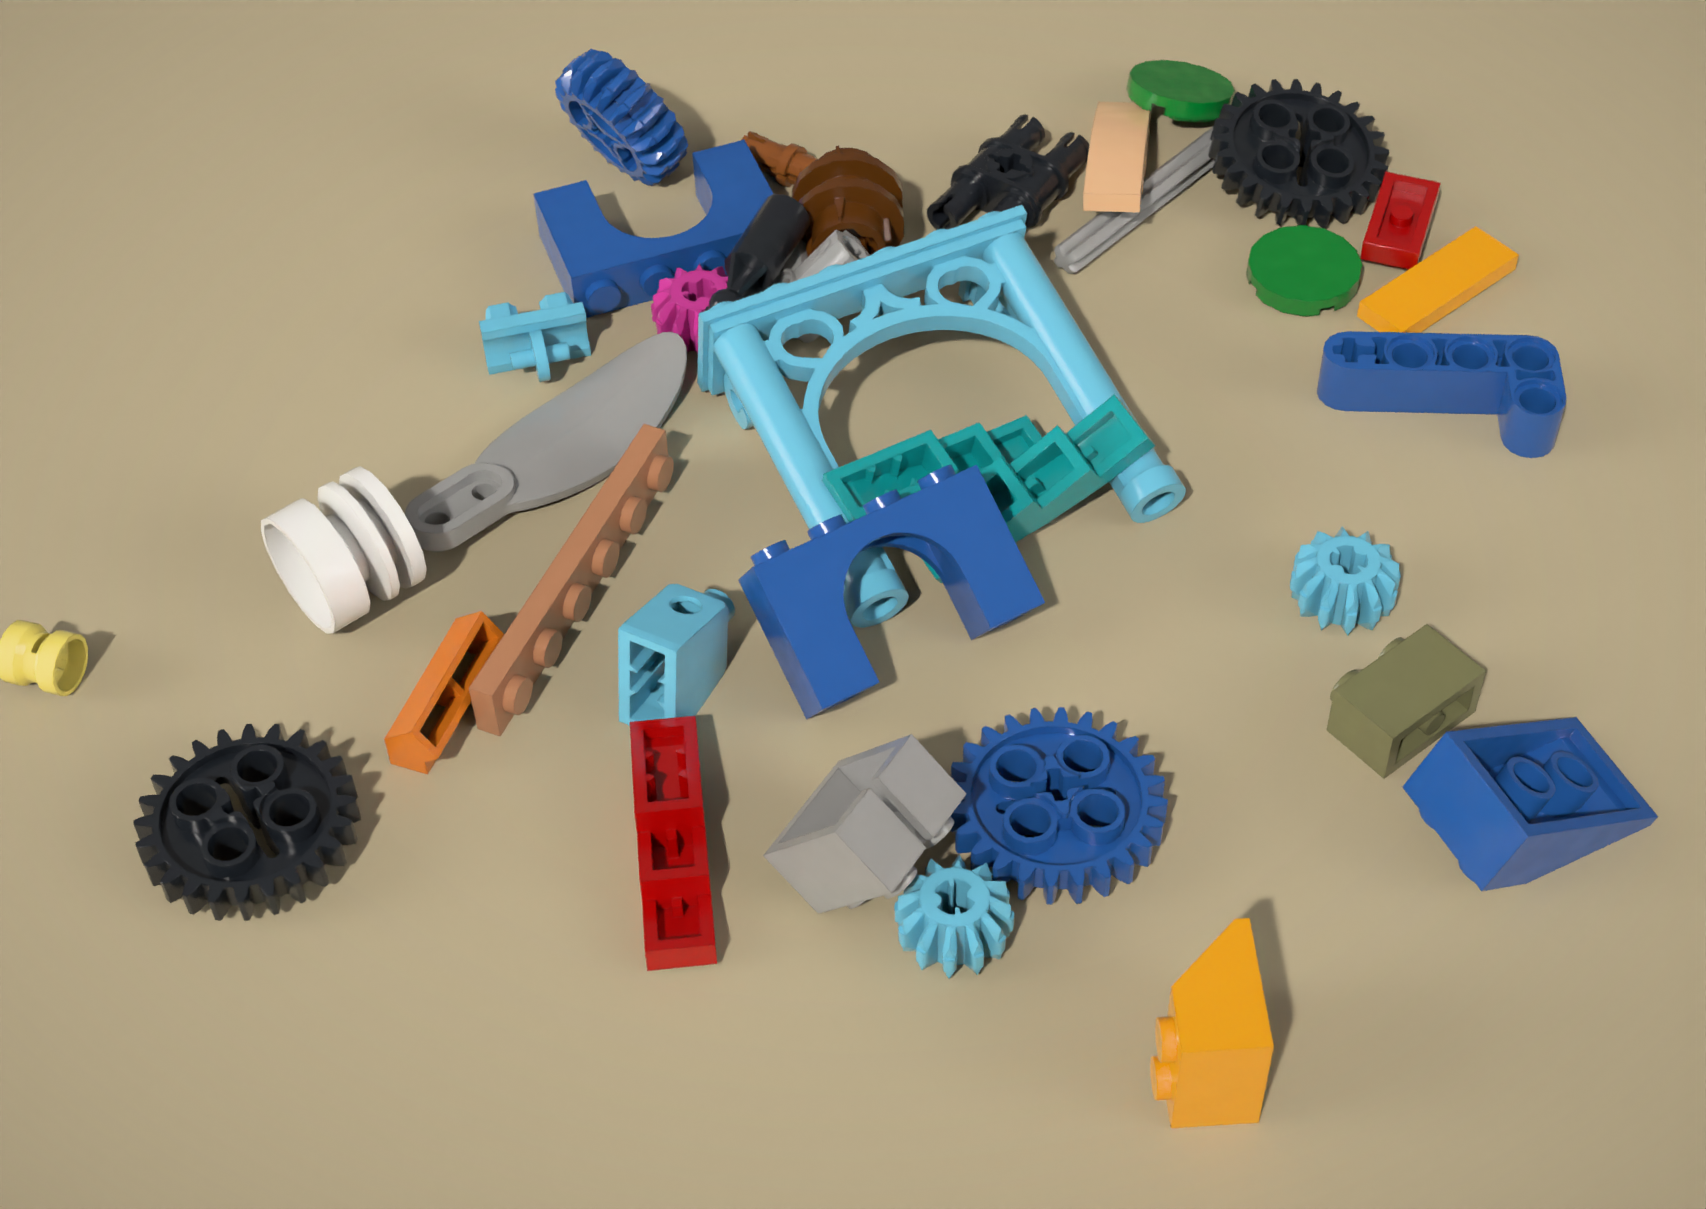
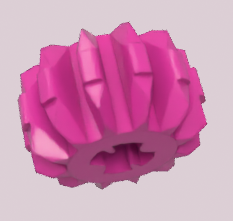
(682, 299)

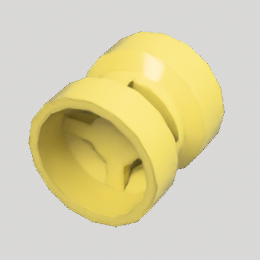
(48, 659)

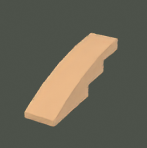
(1117, 158)

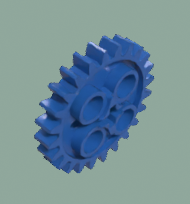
(1065, 784)

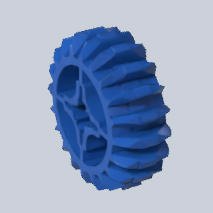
(621, 116)

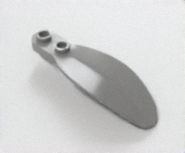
(557, 446)

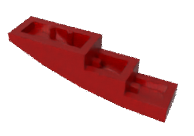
(672, 844)

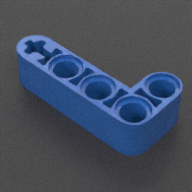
(1450, 374)

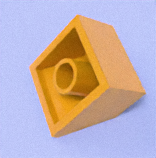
(1215, 1037)

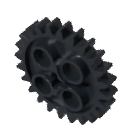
(1260, 153)
(209, 851)

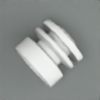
(343, 549)

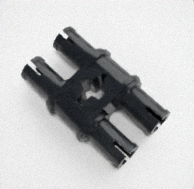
(1011, 175)

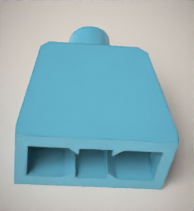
(672, 653)

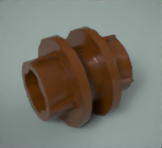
(852, 194)

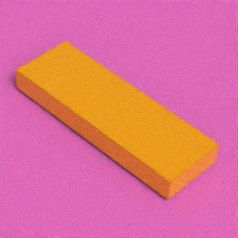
(1438, 284)

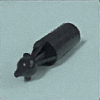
(763, 248)

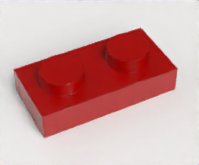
(1400, 220)

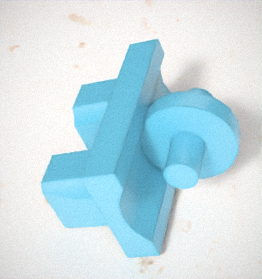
(534, 337)

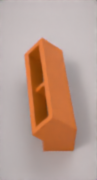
(404, 741)

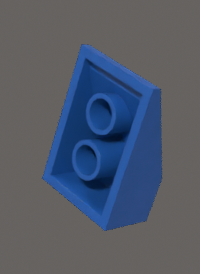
(1524, 799)

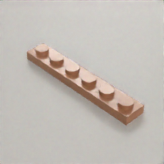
(567, 586)

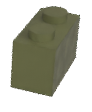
(1404, 700)

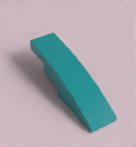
(920, 455)
(1064, 468)

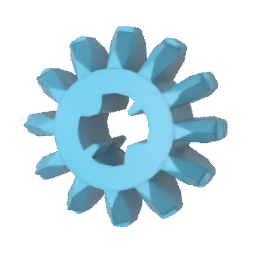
(1345, 580)
(954, 916)

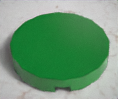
(1180, 87)
(1304, 270)

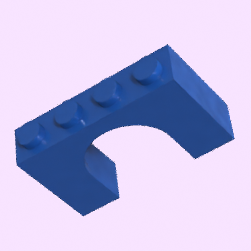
(623, 270)
(946, 524)

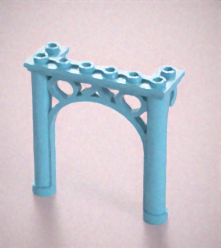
(1011, 303)

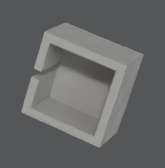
(867, 826)

